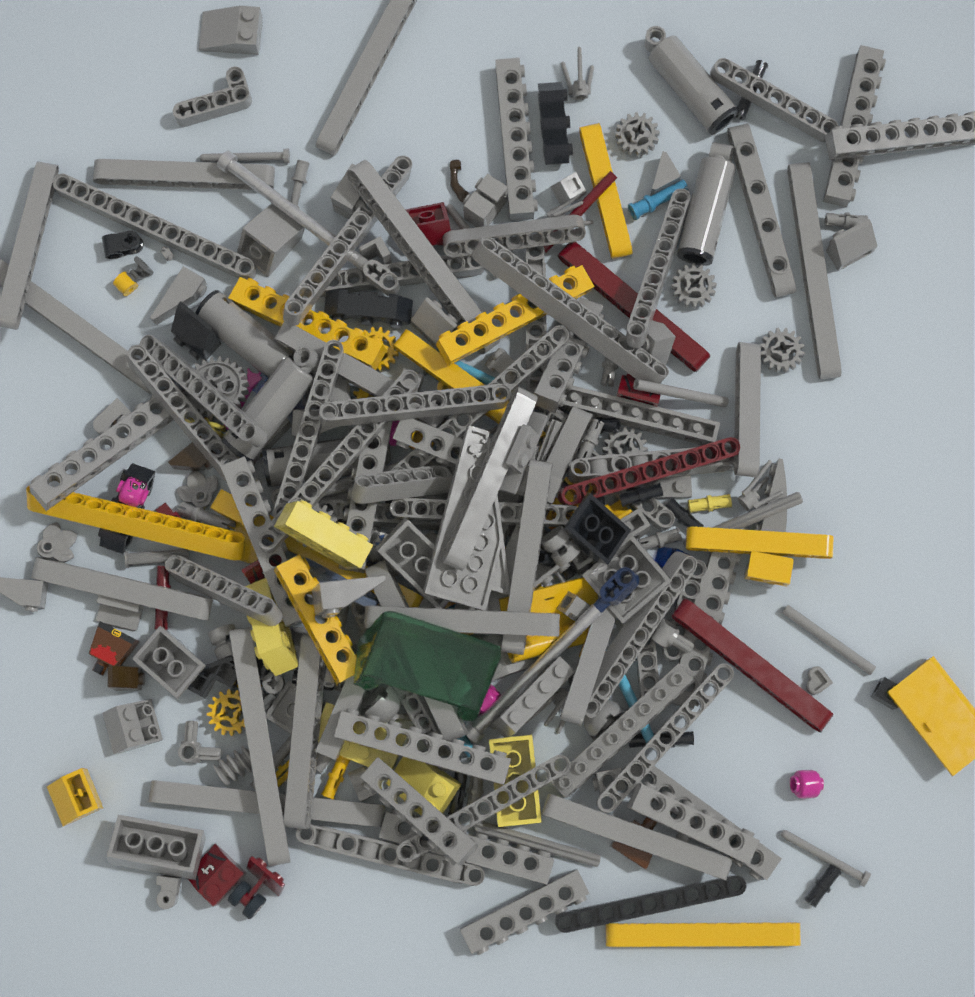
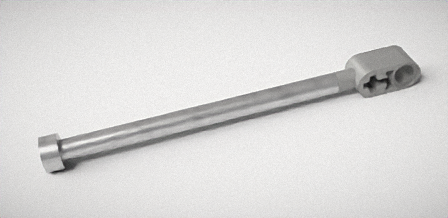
(229, 163)

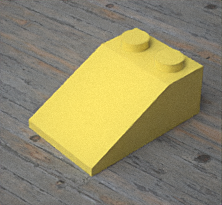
(428, 781)

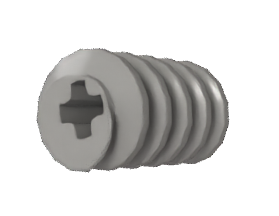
(233, 766)

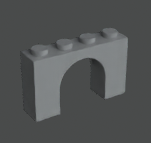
(533, 698)

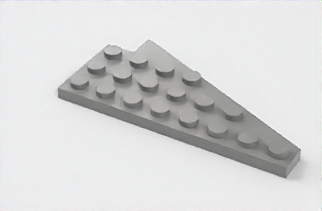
(488, 563)

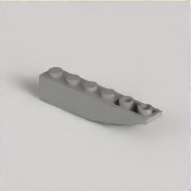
(778, 521)

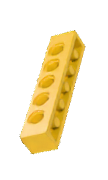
(285, 573)

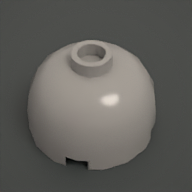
(383, 704)
(608, 715)

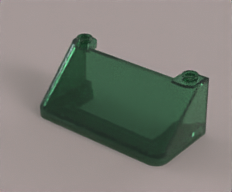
(427, 662)

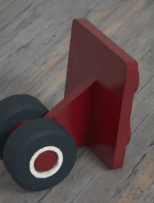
(241, 892)

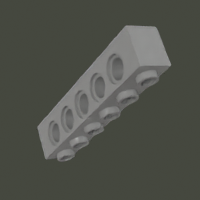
(550, 397)
(463, 846)
(741, 851)
(472, 931)

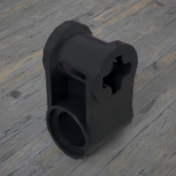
(119, 244)

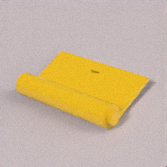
(537, 645)
(938, 713)

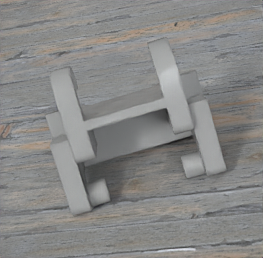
(499, 362)

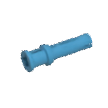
(649, 203)

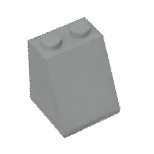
(269, 238)

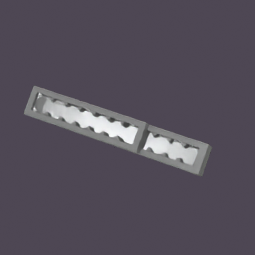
(349, 697)

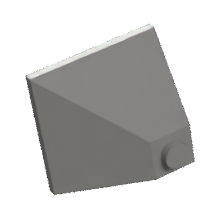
(651, 577)

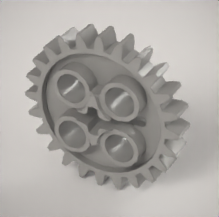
(237, 381)

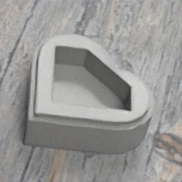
(817, 681)

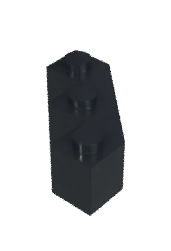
(554, 123)
(368, 307)
(118, 541)
(222, 671)

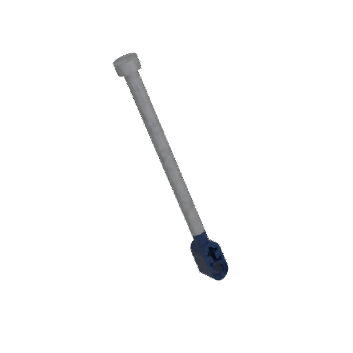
(476, 729)

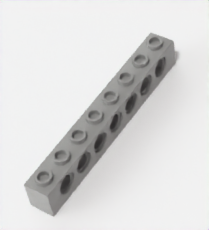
(873, 60)
(506, 70)
(840, 148)
(643, 416)
(404, 438)
(378, 457)
(232, 472)
(50, 496)
(721, 597)
(624, 729)
(495, 774)
(767, 859)
(540, 874)

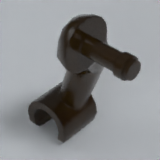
(461, 193)

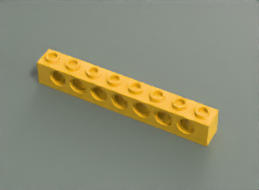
(246, 289)
(453, 352)

